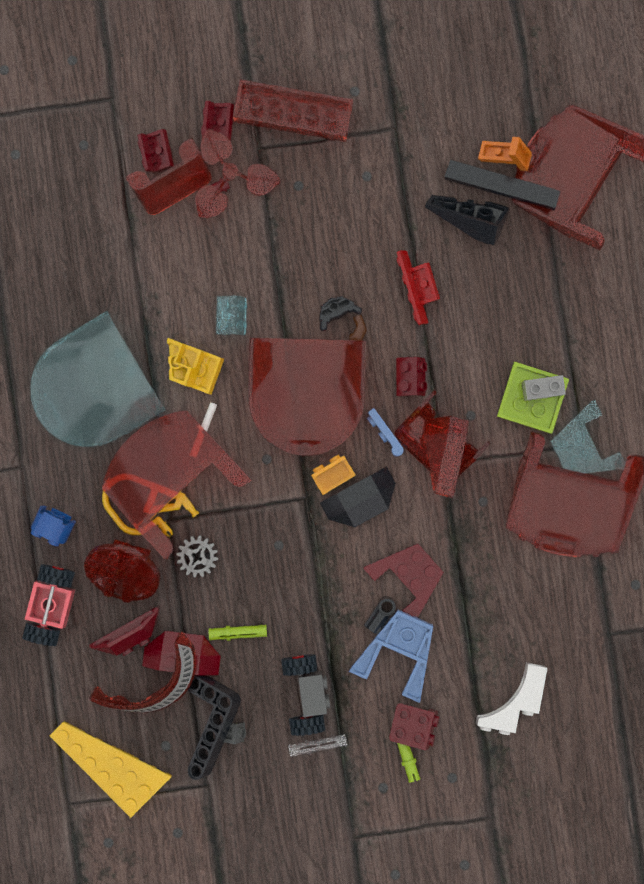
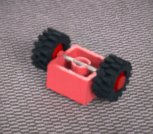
(49, 605)

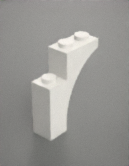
(526, 698)

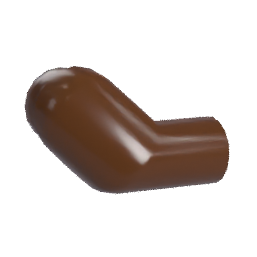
(360, 329)

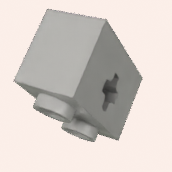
(543, 388)

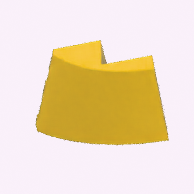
(193, 366)

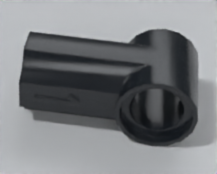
(379, 616)

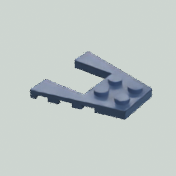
(406, 636)

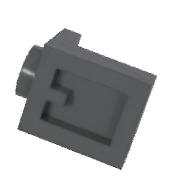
(236, 733)

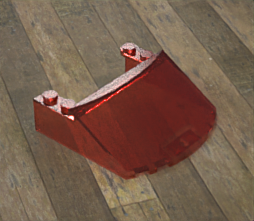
(575, 157)
(158, 466)
(570, 509)

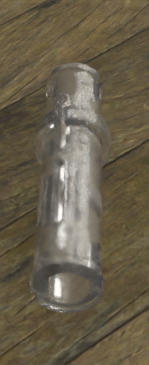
(340, 741)

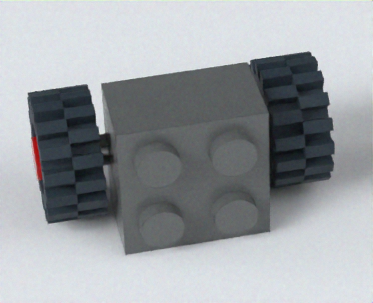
(312, 692)

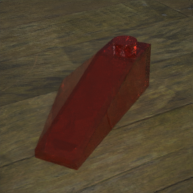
(445, 447)

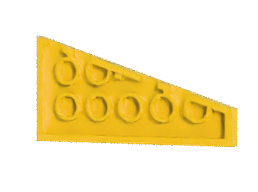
(118, 773)

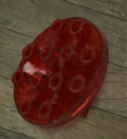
(123, 571)

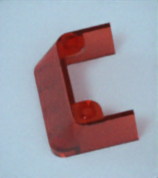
(411, 437)

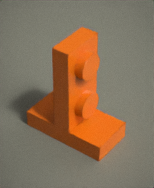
(508, 153)

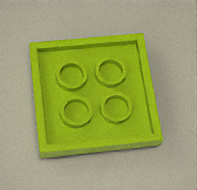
(537, 413)

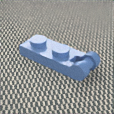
(385, 433)

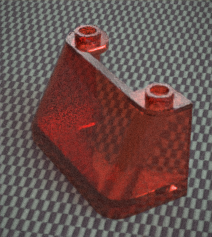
(172, 184)

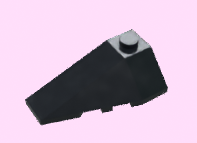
(479, 221)

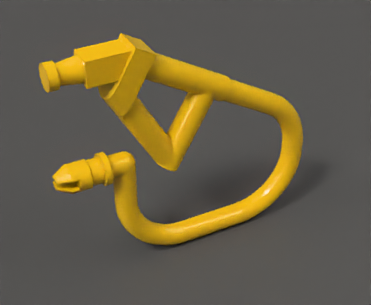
(181, 499)

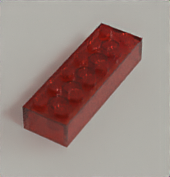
(293, 110)

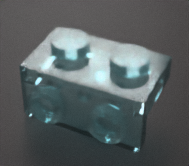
(231, 315)

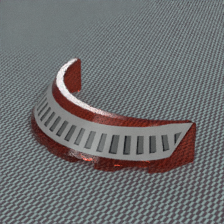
(163, 698)

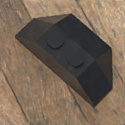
(361, 500)

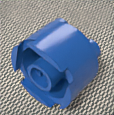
(52, 525)

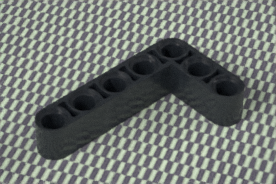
(214, 724)

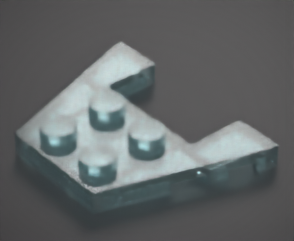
(577, 449)

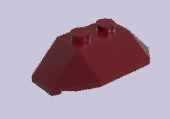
(127, 636)
(161, 654)

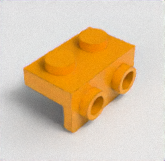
(333, 474)

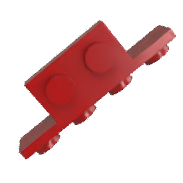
(420, 285)

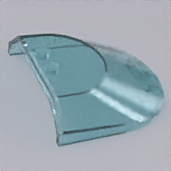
(91, 387)

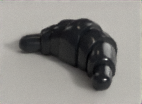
(335, 309)

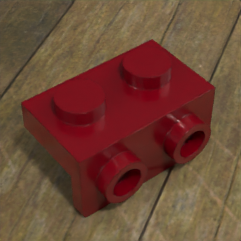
(218, 118)
(155, 151)
(411, 376)

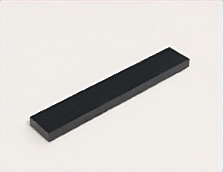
(502, 185)

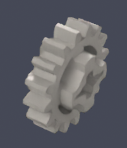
(205, 560)

